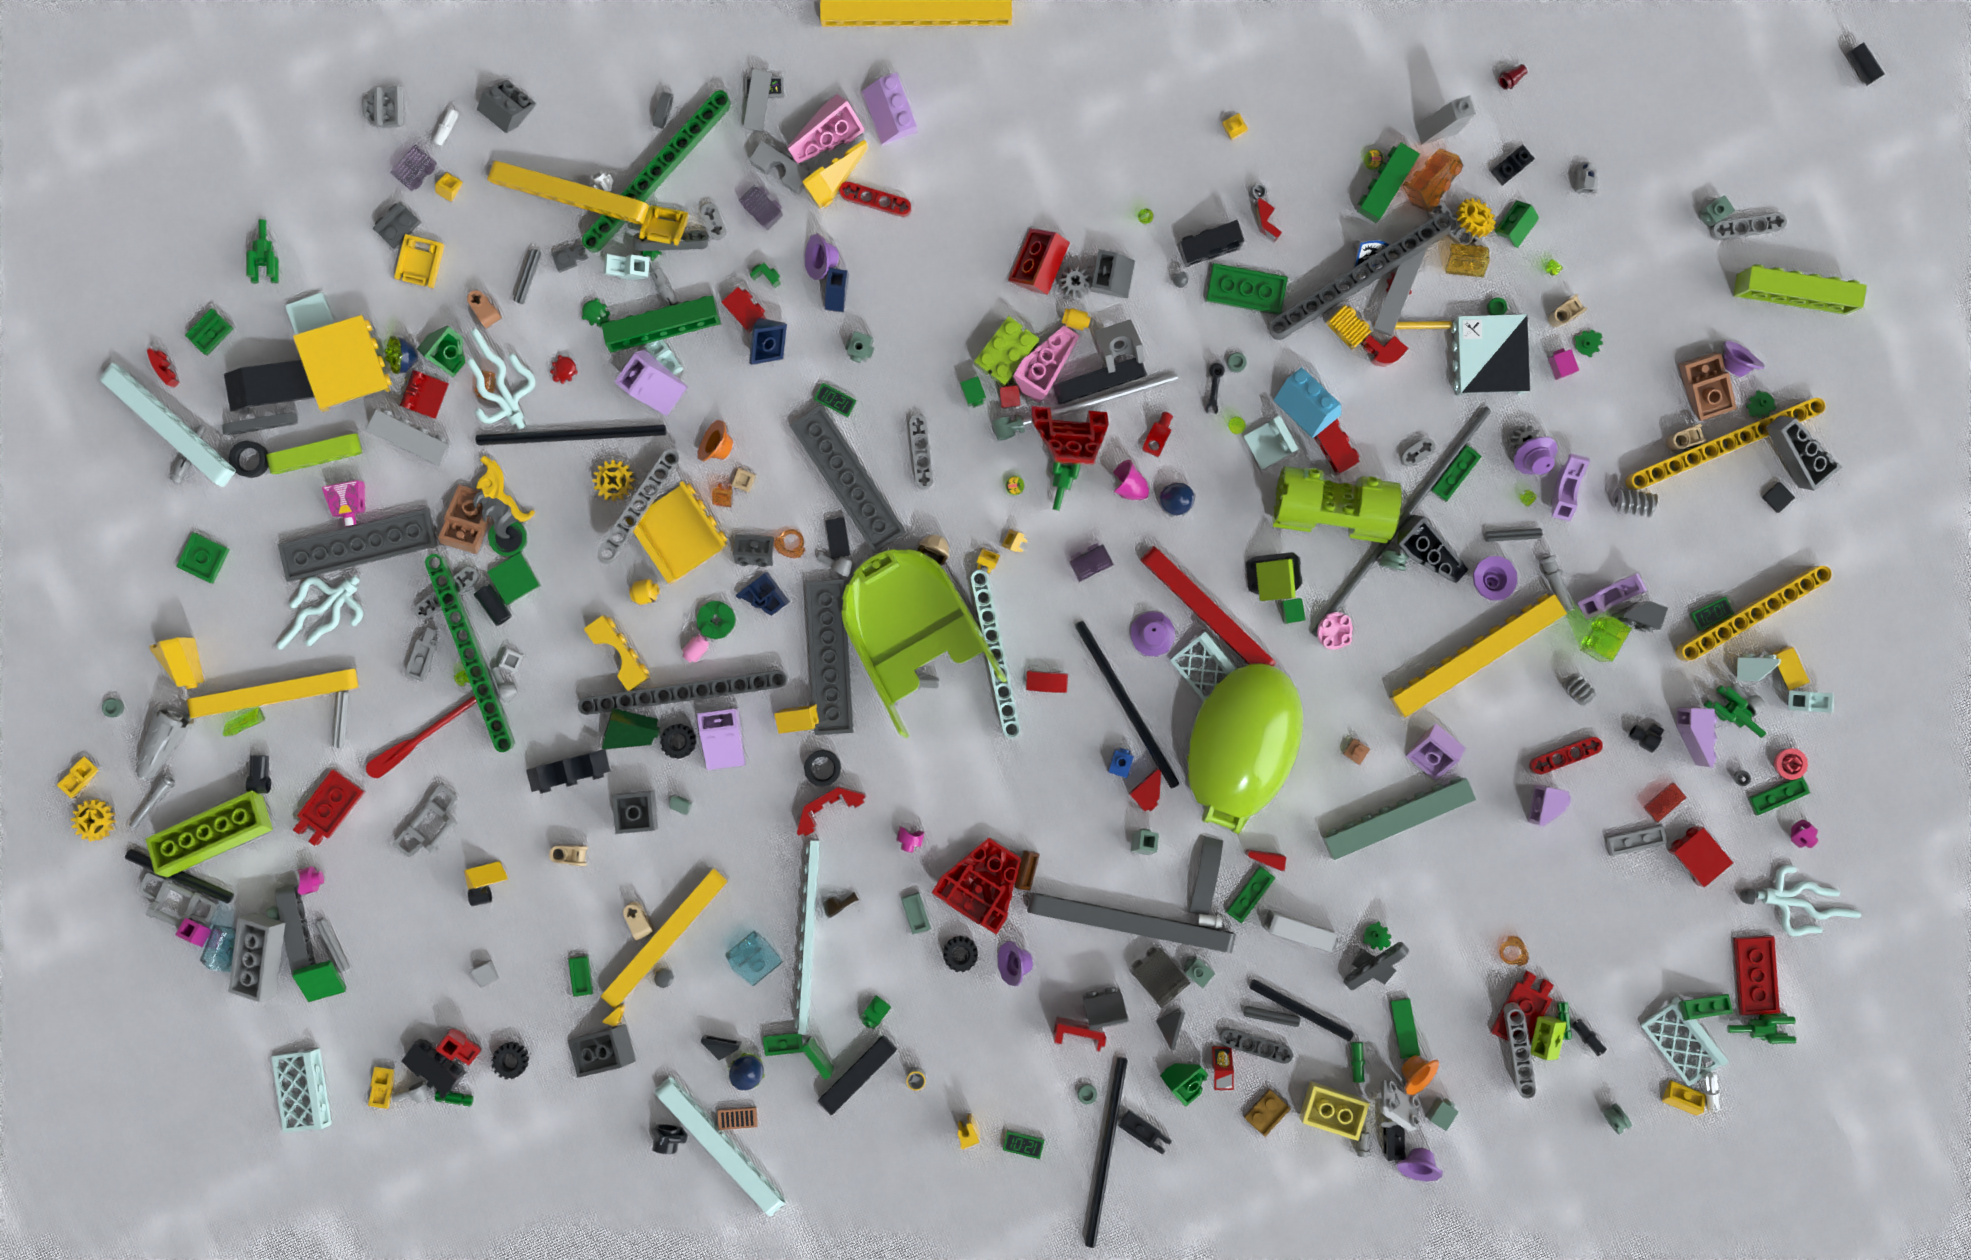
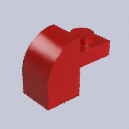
(1386, 355)
(457, 1045)

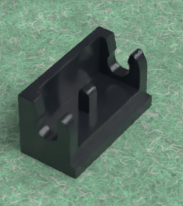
(1394, 1143)

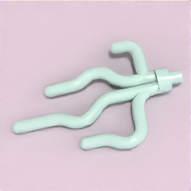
(510, 406)
(337, 596)
(1780, 897)

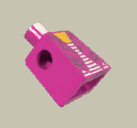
(346, 500)

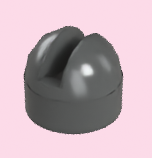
(1259, 188)
(1180, 280)
(1745, 774)
(1748, 896)

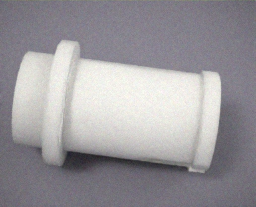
(1210, 920)

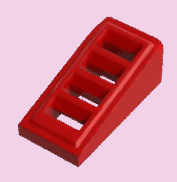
(1274, 860)

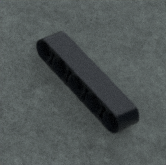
(1098, 381)
(857, 1075)

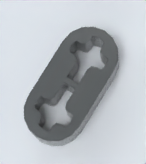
(662, 110)

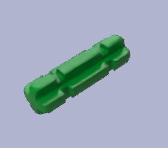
(1563, 1015)
(456, 1098)

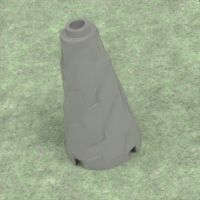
(163, 735)

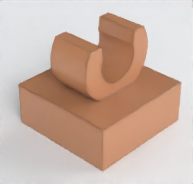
(1356, 751)

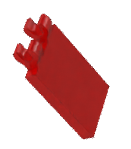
(328, 806)
(1532, 1002)

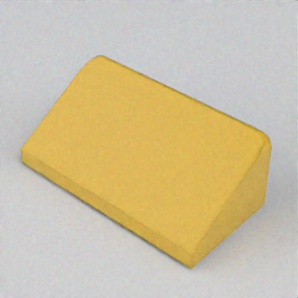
(485, 875)
(1684, 1098)

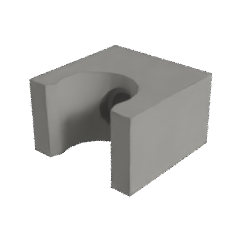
(1118, 340)

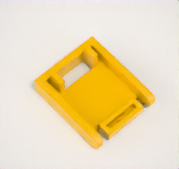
(664, 230)
(419, 265)

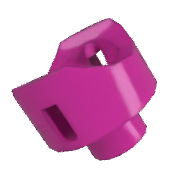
(1805, 836)
(909, 840)
(309, 880)

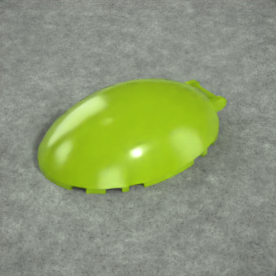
(1244, 743)

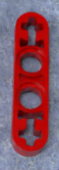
(876, 196)
(1566, 756)

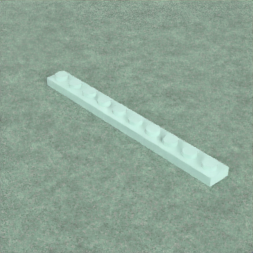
(806, 945)

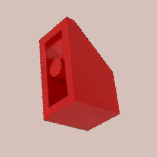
(1148, 791)

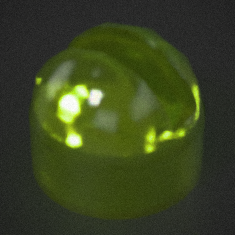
(1146, 220)
(1553, 267)
(1528, 497)
(461, 678)

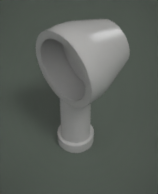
(842, 565)
(506, 690)
(1755, 702)
(417, 1092)

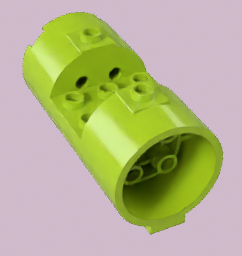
(1366, 509)

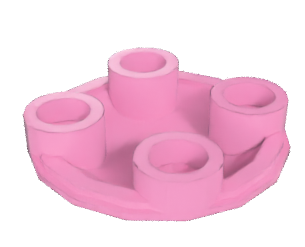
(1335, 630)

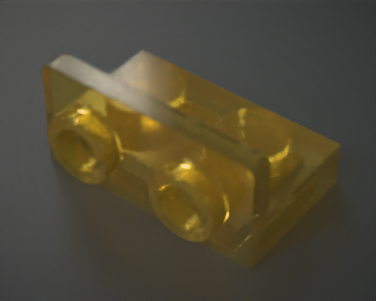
(1467, 260)

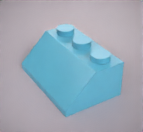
(1307, 402)

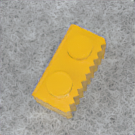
(1348, 326)

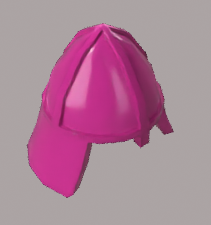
(1133, 483)

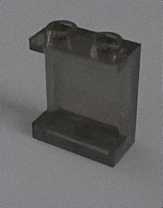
(1159, 976)

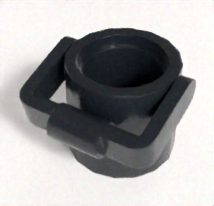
(667, 1138)

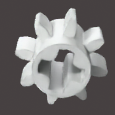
(601, 181)

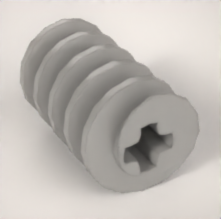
(1635, 501)

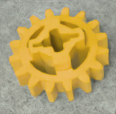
(1475, 217)
(619, 475)
(90, 828)

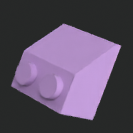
(1436, 752)
(1547, 804)

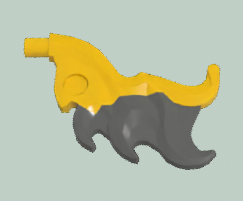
(494, 501)

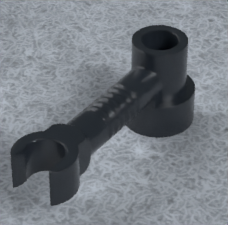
(1215, 385)

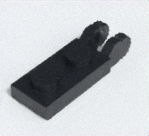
(1143, 1131)

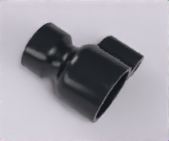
(1647, 739)

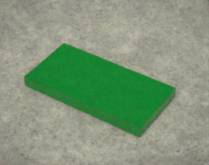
(1246, 289)

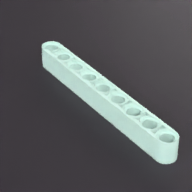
(167, 424)
(997, 643)
(720, 1146)

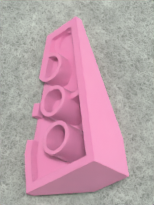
(829, 127)
(1041, 367)

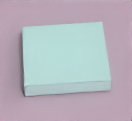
(309, 313)

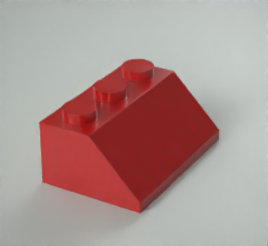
(1039, 260)

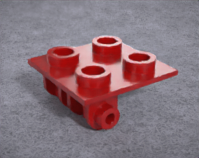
(424, 394)

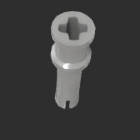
(1554, 574)

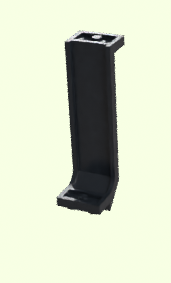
(267, 385)

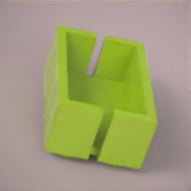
(1006, 351)

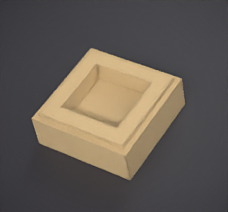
(743, 480)

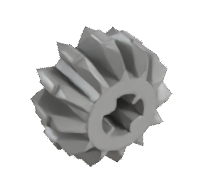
(1067, 282)
(1521, 434)
(1578, 689)

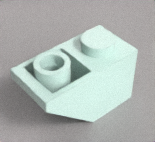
(1754, 668)

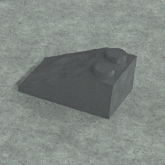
(1105, 1008)
(601, 1051)

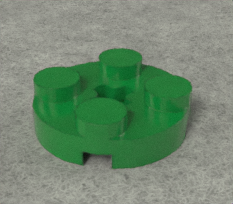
(707, 613)

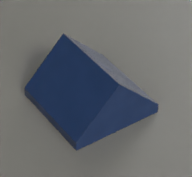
(767, 341)

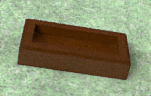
(1027, 870)

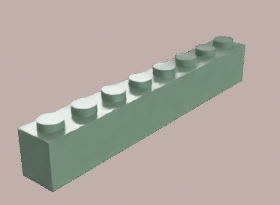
(1398, 818)

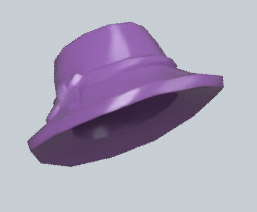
(820, 257)
(1739, 359)
(1536, 456)
(1499, 574)
(1151, 642)
(1013, 963)
(1420, 1166)

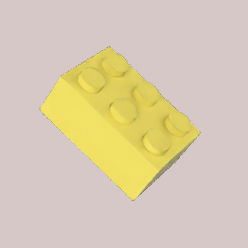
(1334, 1110)

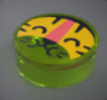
(1373, 159)
(1014, 485)

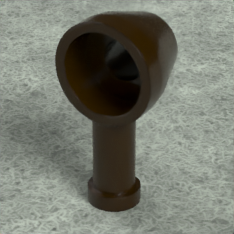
(833, 906)

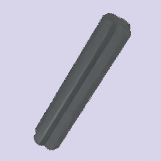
(527, 276)
(1519, 534)
(1272, 1016)

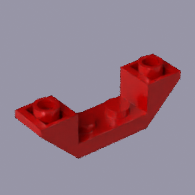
(807, 822)

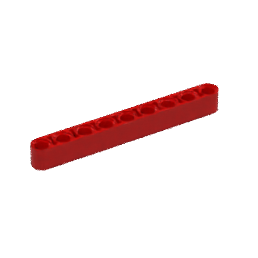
(1205, 608)

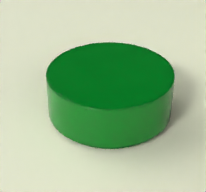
(1497, 306)

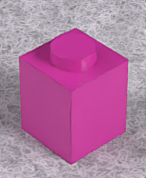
(1563, 363)
(193, 932)

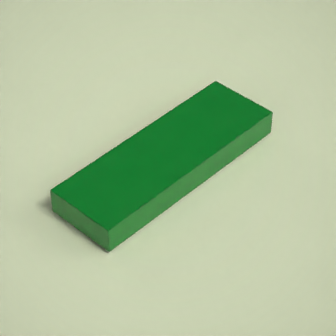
(1456, 473)
(1778, 795)
(1250, 894)
(1705, 1007)
(1405, 1028)

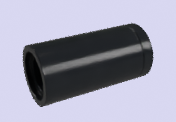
(1865, 63)
(492, 605)

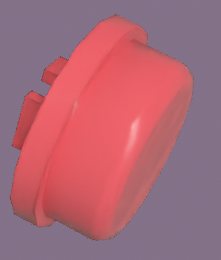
(1791, 763)

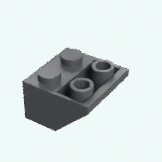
(505, 105)
(1112, 274)
(1642, 615)

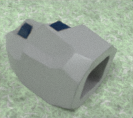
(1586, 178)

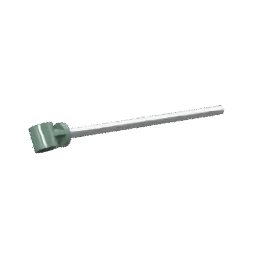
(1006, 428)

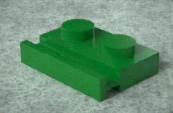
(209, 332)

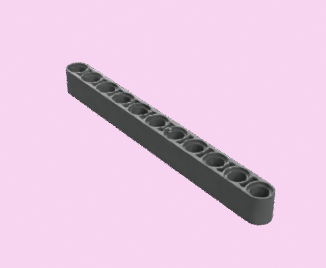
(1371, 274)
(673, 691)
(1131, 922)

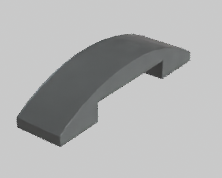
(1206, 876)

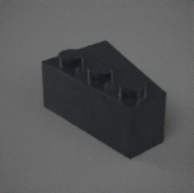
(1211, 243)
(434, 1067)

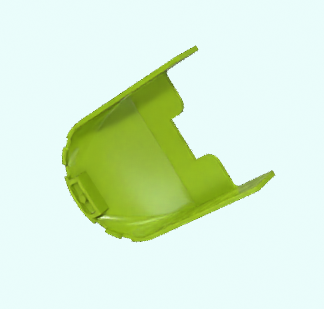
(902, 616)

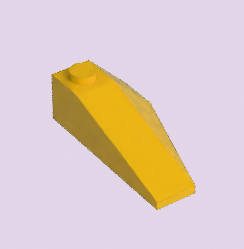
(825, 183)

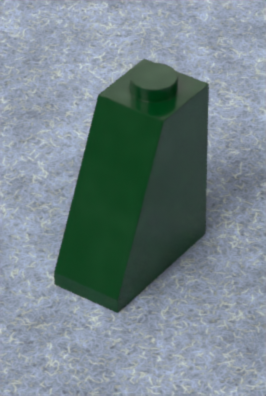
(629, 730)

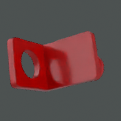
(1158, 433)

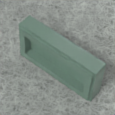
(915, 913)

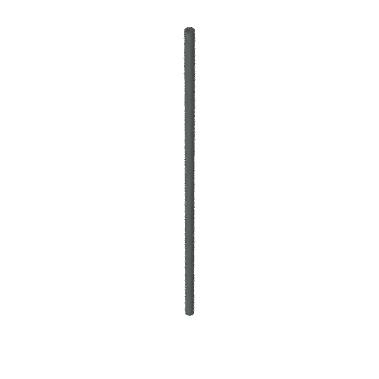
(1407, 513)

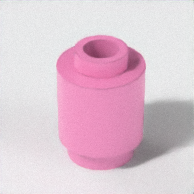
(695, 648)

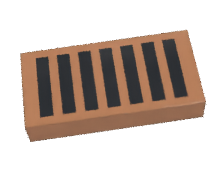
(737, 1118)

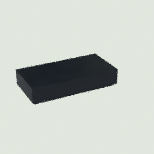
(838, 537)

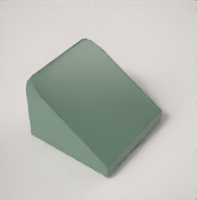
(680, 804)

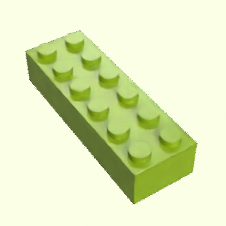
(1800, 290)
(208, 834)

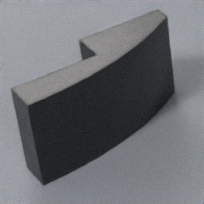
(1512, 165)

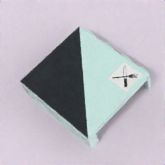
(1491, 354)

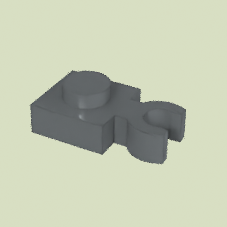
(566, 258)

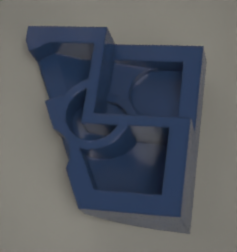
(764, 594)

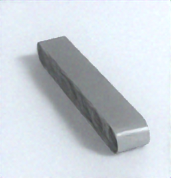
(640, 497)

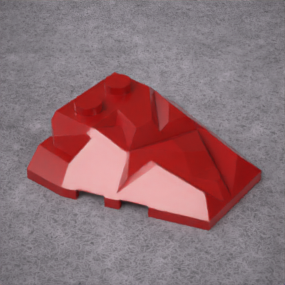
(1071, 440)
(981, 885)

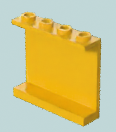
(342, 362)
(679, 533)

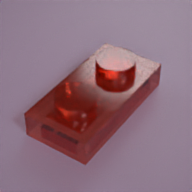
(1664, 802)

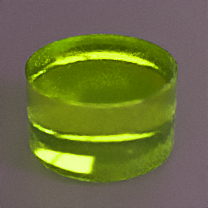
(1236, 425)

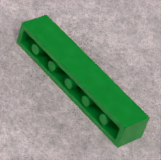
(661, 323)

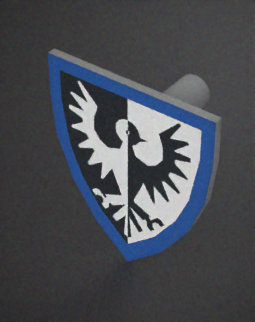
(1367, 249)

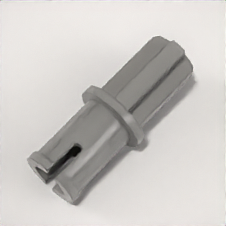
(928, 681)

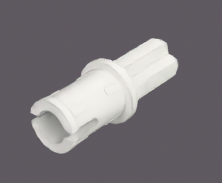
(445, 127)
(1712, 1092)

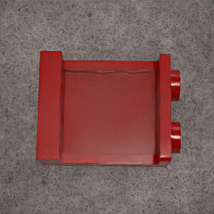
(1700, 855)
(1078, 1028)

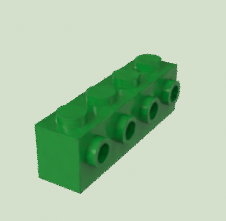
(1388, 182)

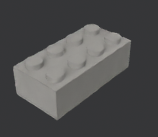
(256, 957)

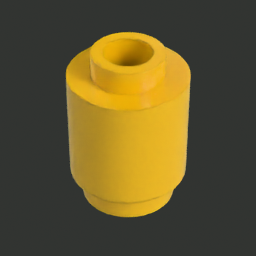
(1076, 319)

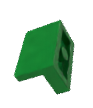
(1517, 223)

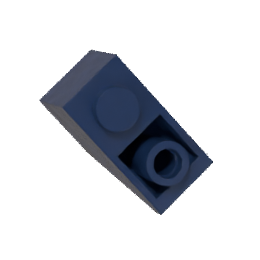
(836, 290)

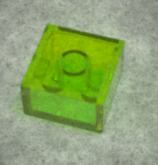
(1605, 639)

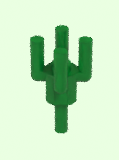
(262, 255)
(1063, 480)
(1735, 710)
(1766, 1028)

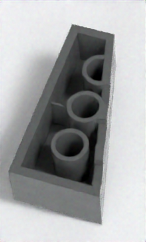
(1801, 453)

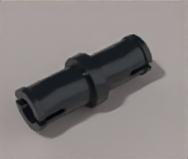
(1588, 1037)

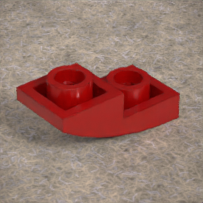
(160, 365)
(1047, 681)

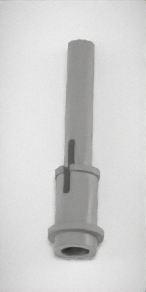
(183, 464)
(157, 794)

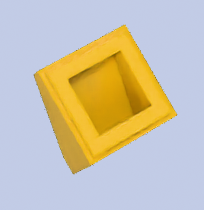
(448, 186)
(615, 1017)

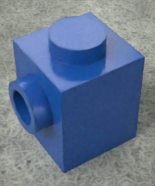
(1121, 762)

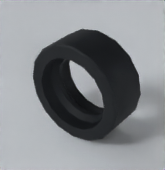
(234, 456)
(808, 771)

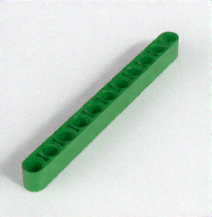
(665, 166)
(463, 645)

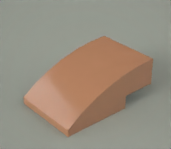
(1708, 386)
(463, 522)

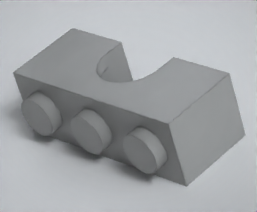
(767, 157)

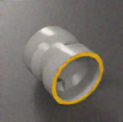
(916, 1082)

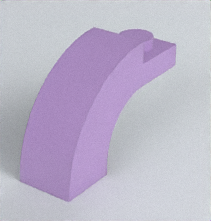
(1567, 486)
(1611, 595)

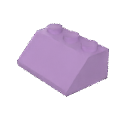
(889, 109)

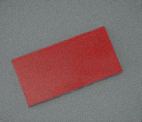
(1756, 975)

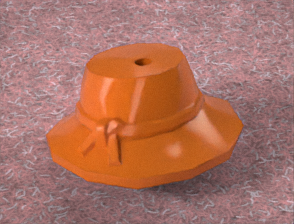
(715, 442)
(1418, 1074)

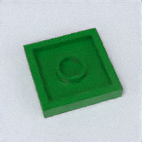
(203, 558)
(513, 578)
(319, 981)
(817, 1058)

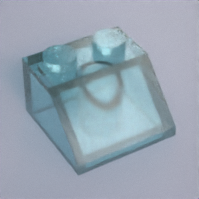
(219, 949)
(753, 958)

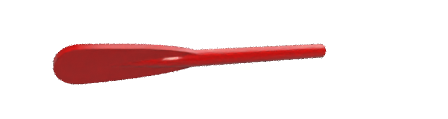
(390, 758)

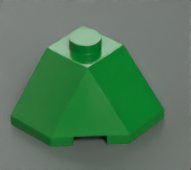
(444, 349)
(1185, 1081)

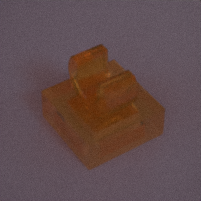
(722, 496)

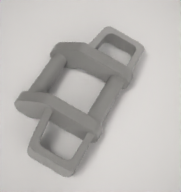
(430, 845)
(168, 884)

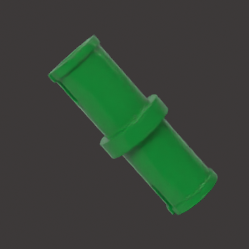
(1357, 1062)

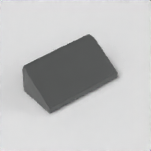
(1363, 957)

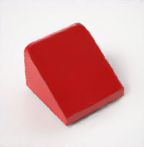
(1009, 396)

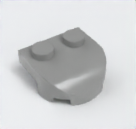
(384, 107)

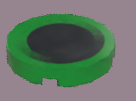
(512, 545)

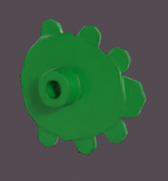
(595, 312)
(1588, 343)
(1761, 404)
(1377, 936)

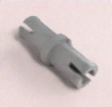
(663, 287)

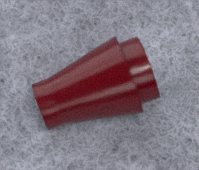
(1511, 77)

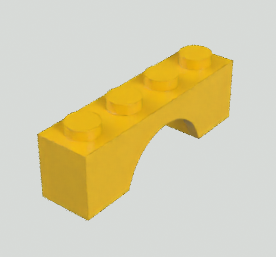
(632, 672)

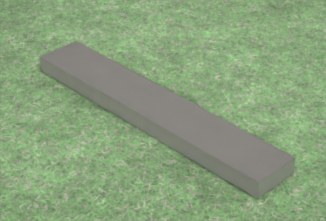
(1399, 292)

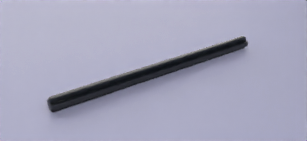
(570, 435)
(1127, 704)
(1106, 1152)

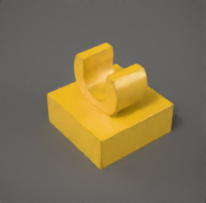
(1235, 126)
(1013, 541)
(987, 559)

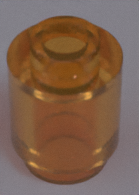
(489, 381)

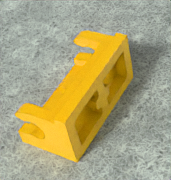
(1791, 668)
(796, 718)
(968, 1135)

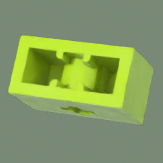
(1548, 1038)

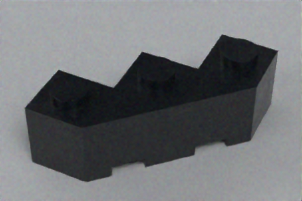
(568, 771)

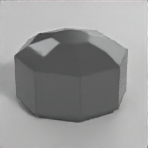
(663, 978)

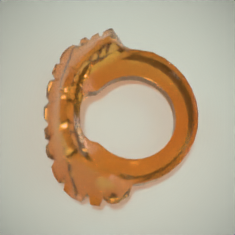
(780, 546)
(1515, 941)

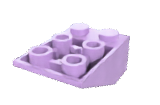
(651, 382)
(1698, 734)
(721, 738)

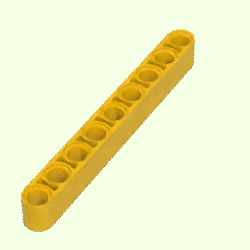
(568, 192)
(1762, 611)
(272, 693)
(664, 938)

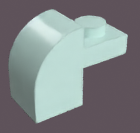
(629, 267)
(1811, 701)

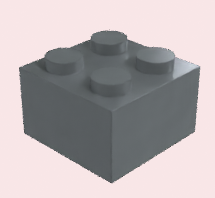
(635, 812)

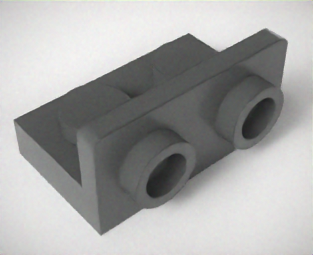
(396, 224)
(753, 550)

